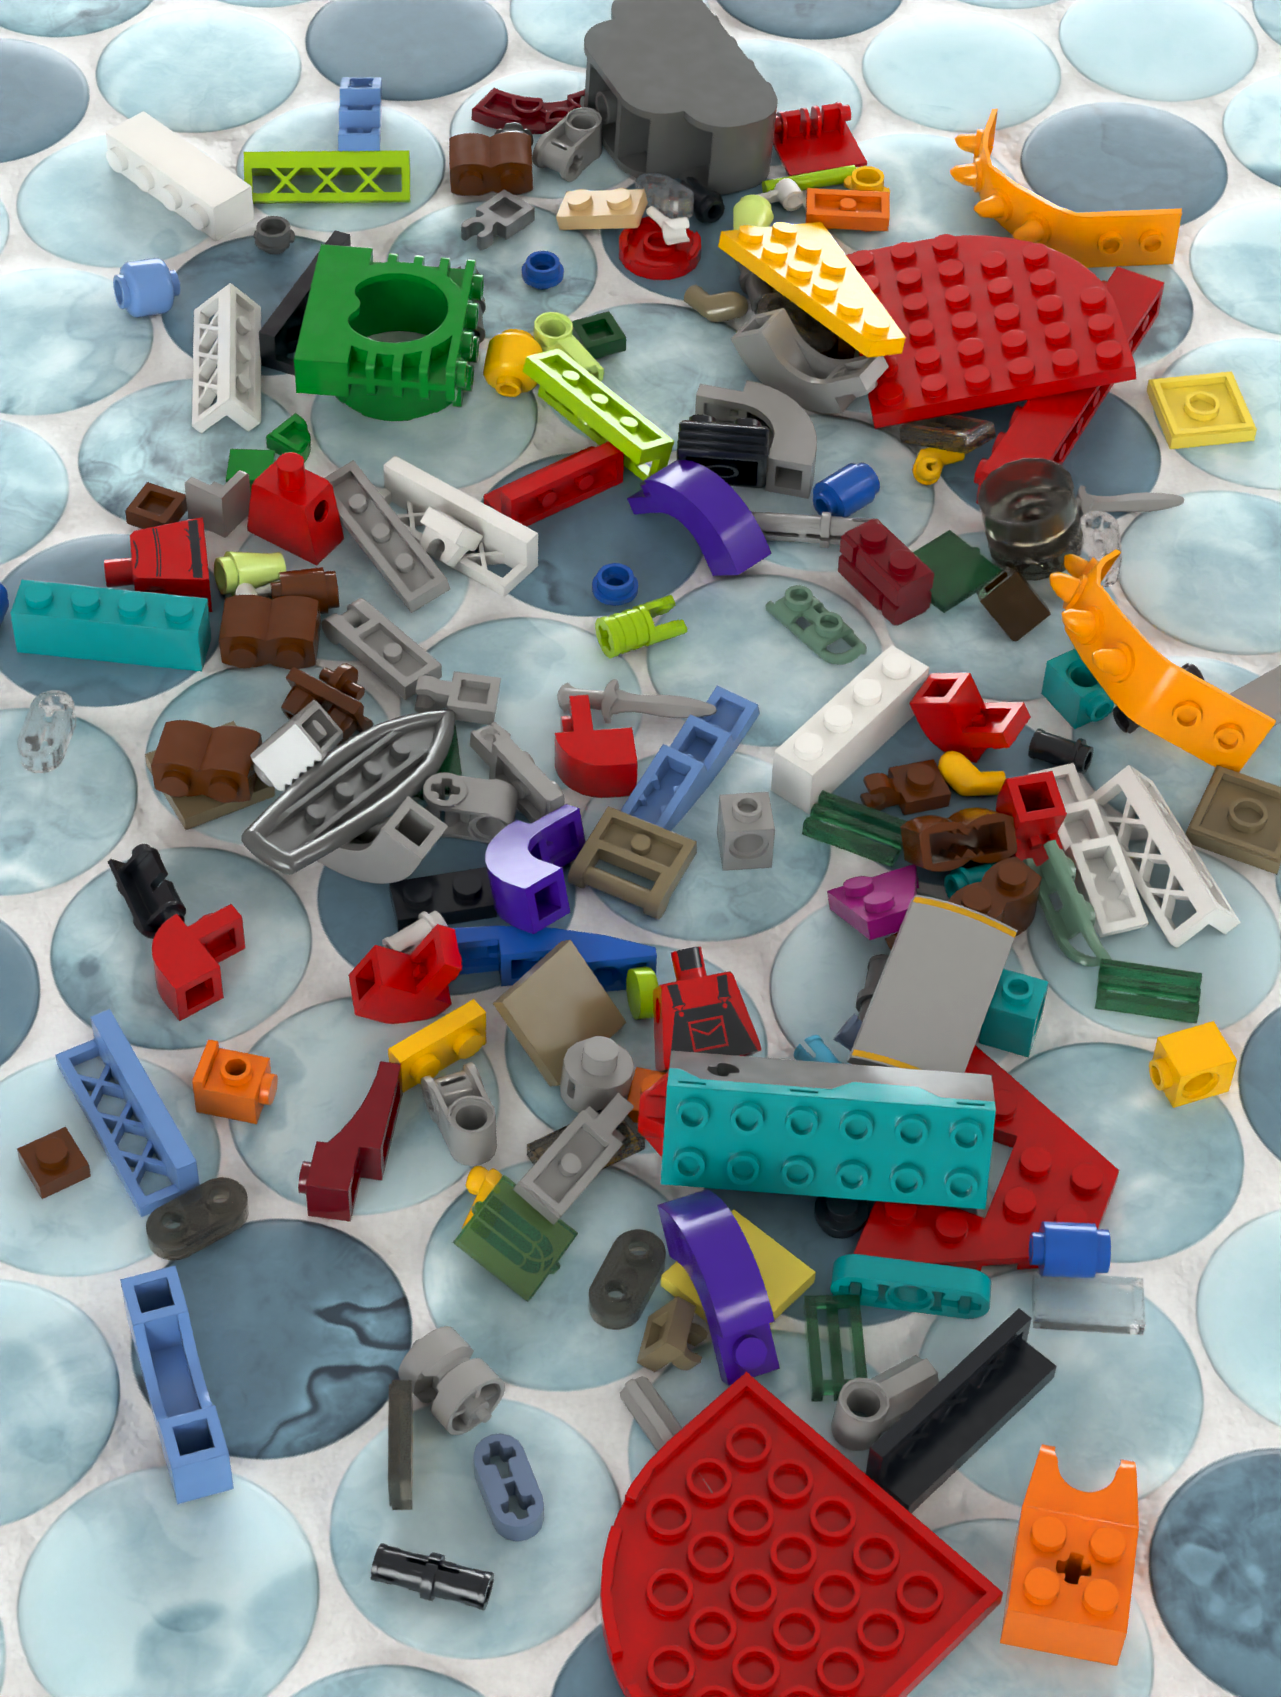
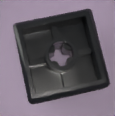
(730, 450)

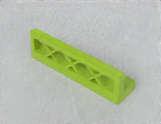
(331, 164)
(599, 411)

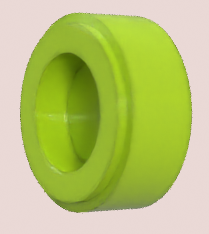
(639, 989)

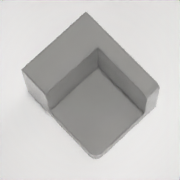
(219, 505)

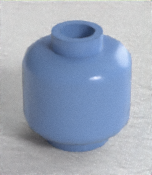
(146, 287)

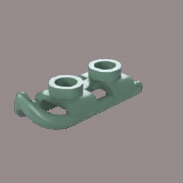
(825, 626)
(1076, 915)

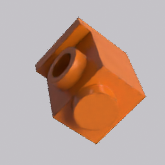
(233, 1084)

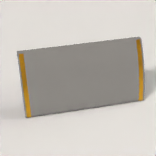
(934, 988)

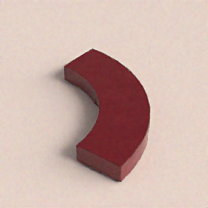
(532, 113)

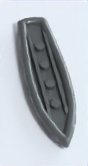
(351, 790)

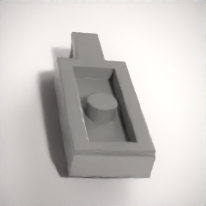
(509, 763)
(574, 1159)

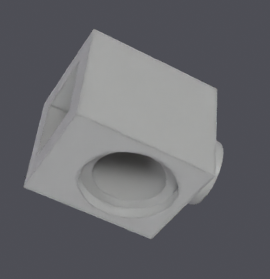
(745, 831)

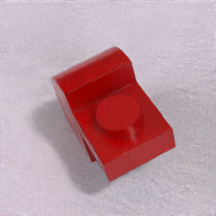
(960, 721)
(594, 760)
(1036, 811)
(189, 959)
(406, 986)

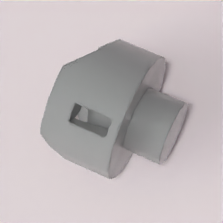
(598, 1071)

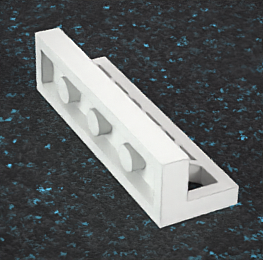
(235, 356)
(503, 538)
(1176, 851)

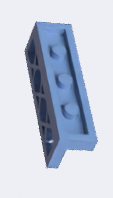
(142, 1102)

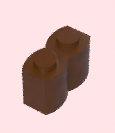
(490, 163)
(270, 631)
(206, 761)
(953, 841)
(1005, 893)

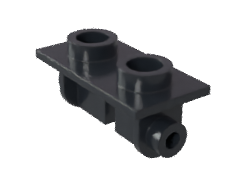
(139, 885)

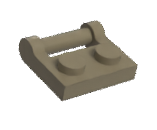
(638, 849)

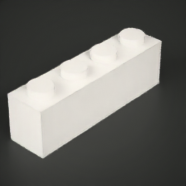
(179, 176)
(847, 729)

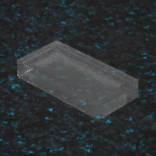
(1089, 1304)

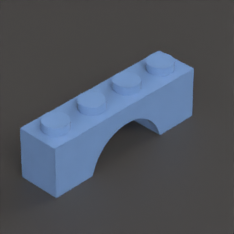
(176, 1385)

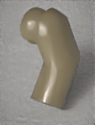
(716, 307)

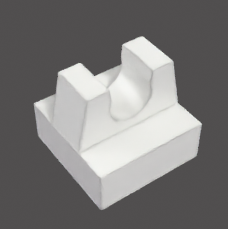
(455, 535)

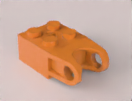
(1073, 1565)

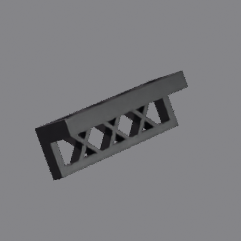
(282, 329)
(959, 1414)

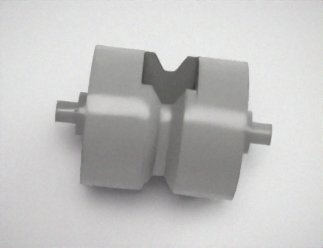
(460, 1387)

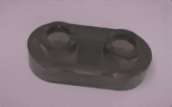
(810, 329)
(199, 1217)
(628, 1274)

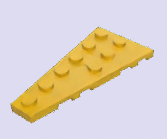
(818, 278)

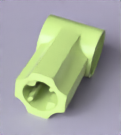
(554, 331)

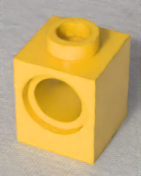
(1192, 1064)

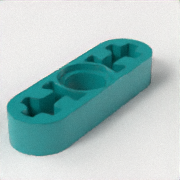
(937, 1288)

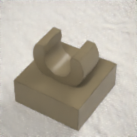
(667, 1337)

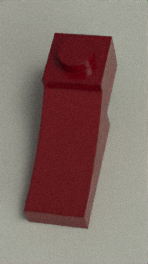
(355, 1152)

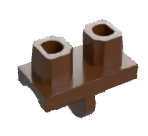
(333, 694)

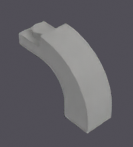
(788, 364)
(790, 436)
(389, 848)

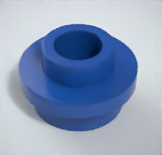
(542, 270)
(615, 584)

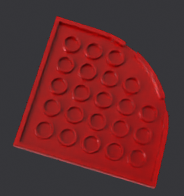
(989, 325)
(782, 1575)

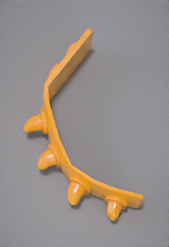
(1087, 237)
(1145, 682)

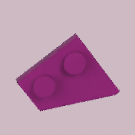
(875, 903)

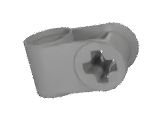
(571, 143)
(475, 806)
(462, 1114)

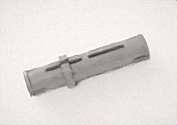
(806, 528)

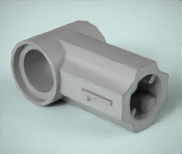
(882, 1400)

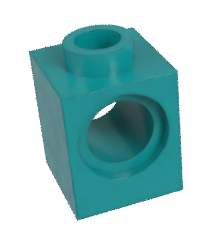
(1075, 690)
(1014, 1013)

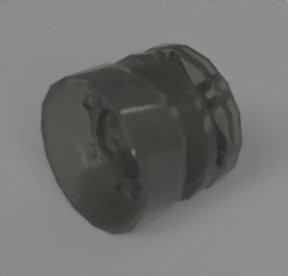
(1031, 517)

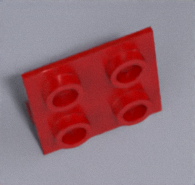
(816, 140)

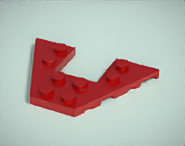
(1047, 1178)

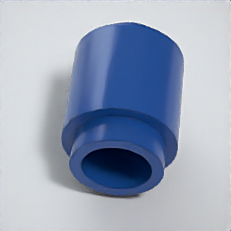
(846, 490)
(1070, 1249)

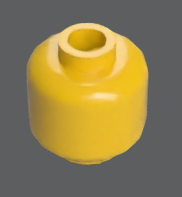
(506, 362)

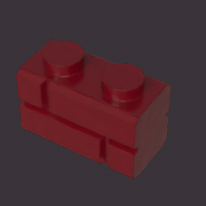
(885, 571)

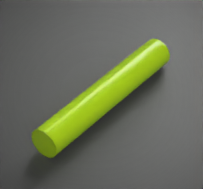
(814, 179)

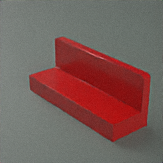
(559, 484)

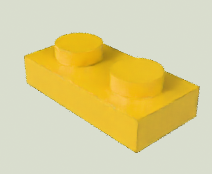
(440, 1044)

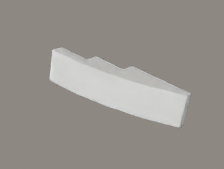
(1098, 859)

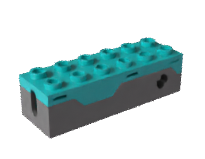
(822, 1129)

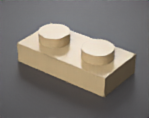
(602, 209)

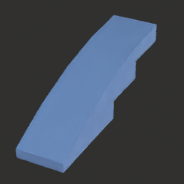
(360, 114)
(692, 761)

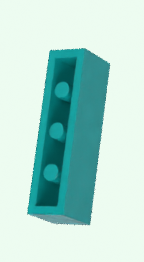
(111, 625)

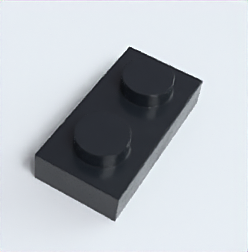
(454, 895)

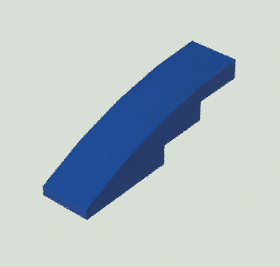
(517, 951)

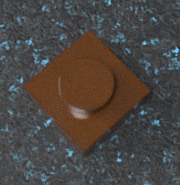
(155, 507)
(53, 1162)

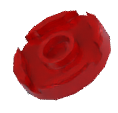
(647, 255)

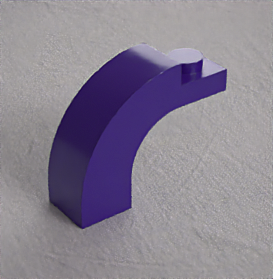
(710, 512)
(527, 868)
(725, 1274)

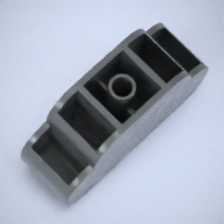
(679, 95)

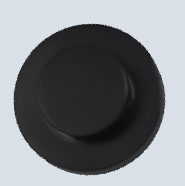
(840, 1216)

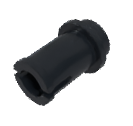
(707, 205)
(1060, 750)

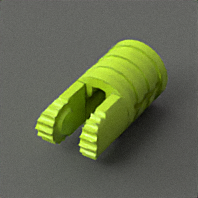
(636, 627)

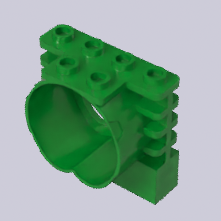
(364, 298)

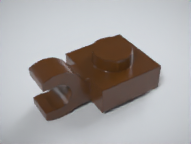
(911, 786)

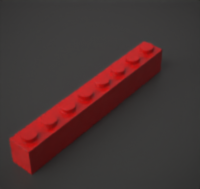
(1053, 423)

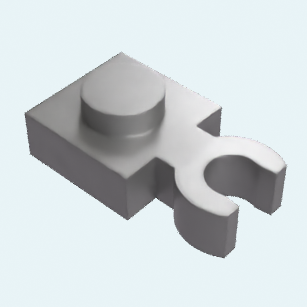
(499, 216)

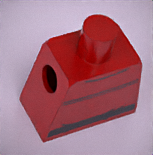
(165, 561)

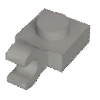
(468, 695)

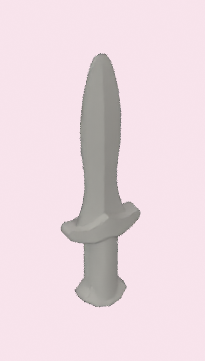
(1126, 503)
(617, 701)

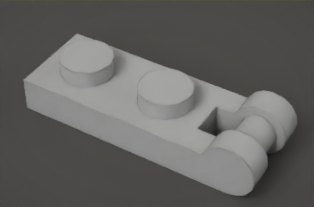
(381, 647)

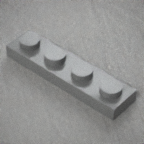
(386, 539)

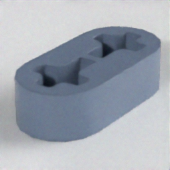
(497, 1491)

